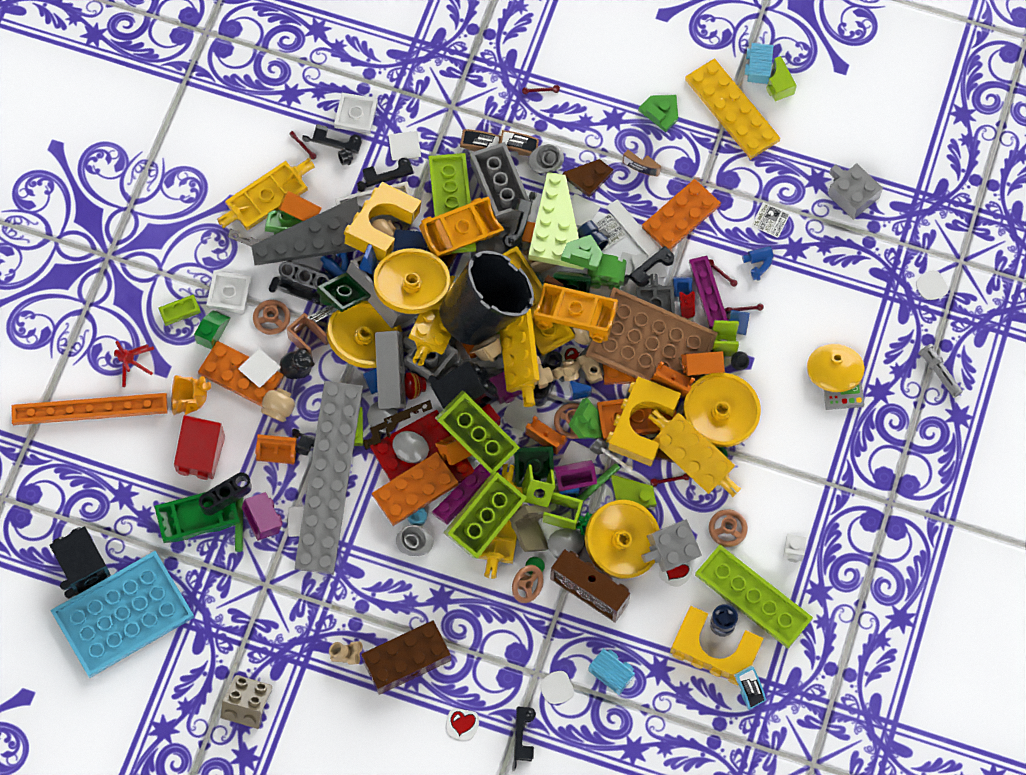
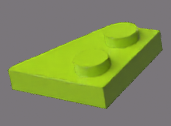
(634, 491)

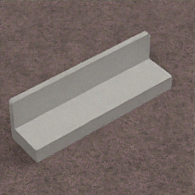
(390, 370)

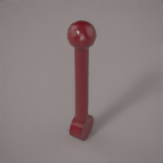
(555, 89)
(312, 155)
(733, 282)
(760, 307)
(654, 482)

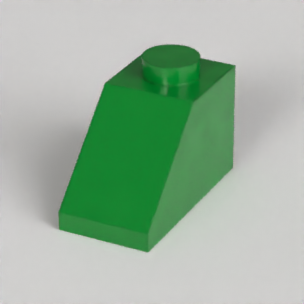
(211, 329)

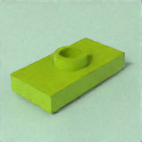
(179, 310)

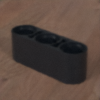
(297, 274)
(552, 355)
(229, 485)

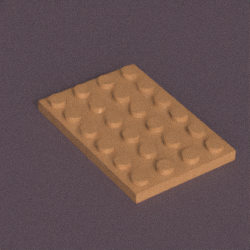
(647, 335)

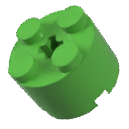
(609, 273)

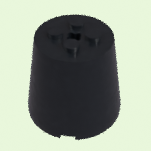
(486, 298)

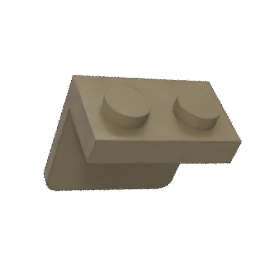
(527, 528)
(245, 701)

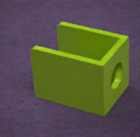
(726, 331)
(530, 485)
(565, 501)

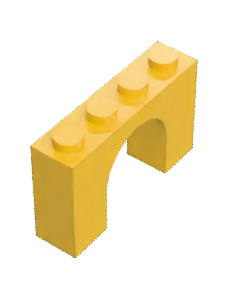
(383, 201)
(642, 395)
(688, 647)

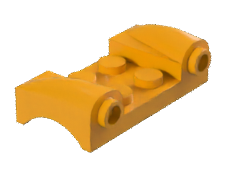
(460, 227)
(576, 310)

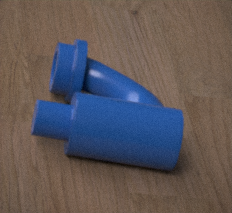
(763, 254)
(333, 267)

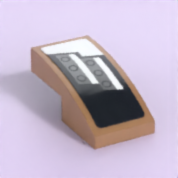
(477, 140)
(519, 142)
(645, 166)

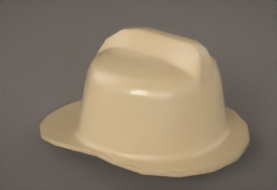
(488, 349)

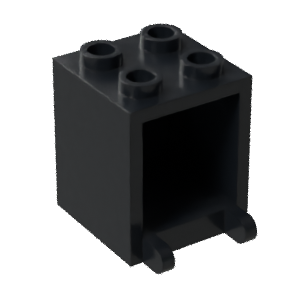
(470, 379)
(79, 561)

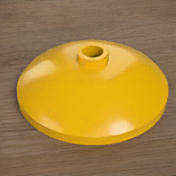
(833, 374)

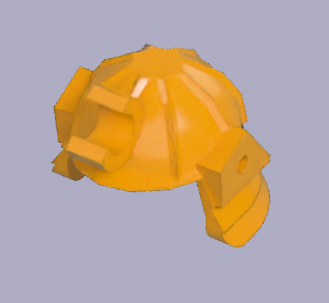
(188, 394)

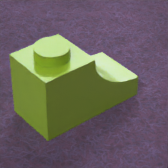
(782, 83)

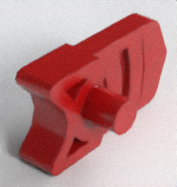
(687, 304)

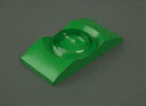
(184, 519)

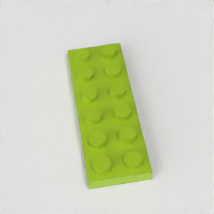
(450, 186)
(754, 596)

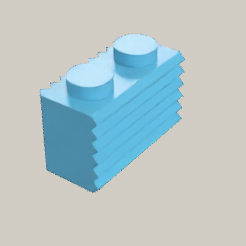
(759, 63)
(611, 671)

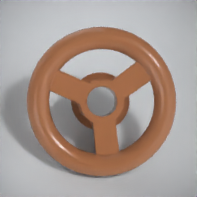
(271, 309)
(559, 414)
(728, 520)
(525, 583)

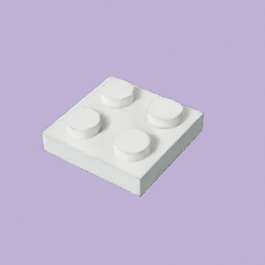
(355, 113)
(228, 292)

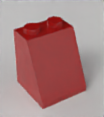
(199, 447)

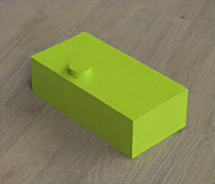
(477, 432)
(485, 515)

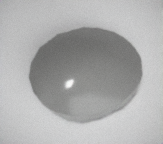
(546, 159)
(376, 416)
(410, 447)
(565, 539)
(414, 540)

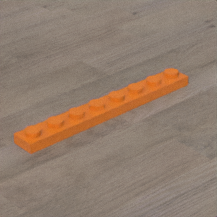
(89, 409)

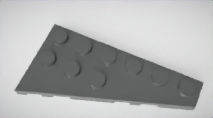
(311, 238)

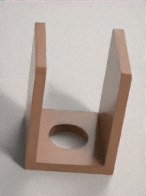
(304, 321)

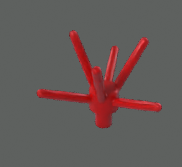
(127, 357)

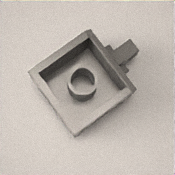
(853, 189)
(434, 364)
(672, 546)

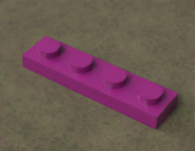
(707, 290)
(461, 495)

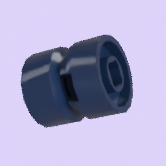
(591, 228)
(723, 620)

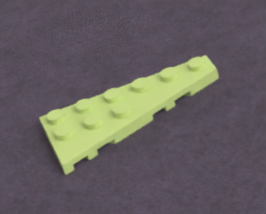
(554, 223)

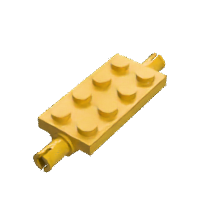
(265, 194)
(429, 333)
(520, 358)
(694, 453)
(503, 545)

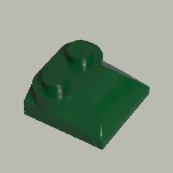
(574, 280)
(342, 292)
(539, 457)

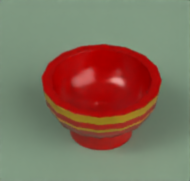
(414, 385)

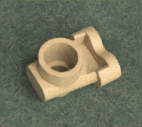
(590, 365)
(568, 370)
(544, 374)
(346, 653)

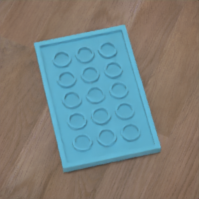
(122, 614)

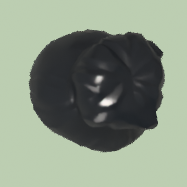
(296, 364)

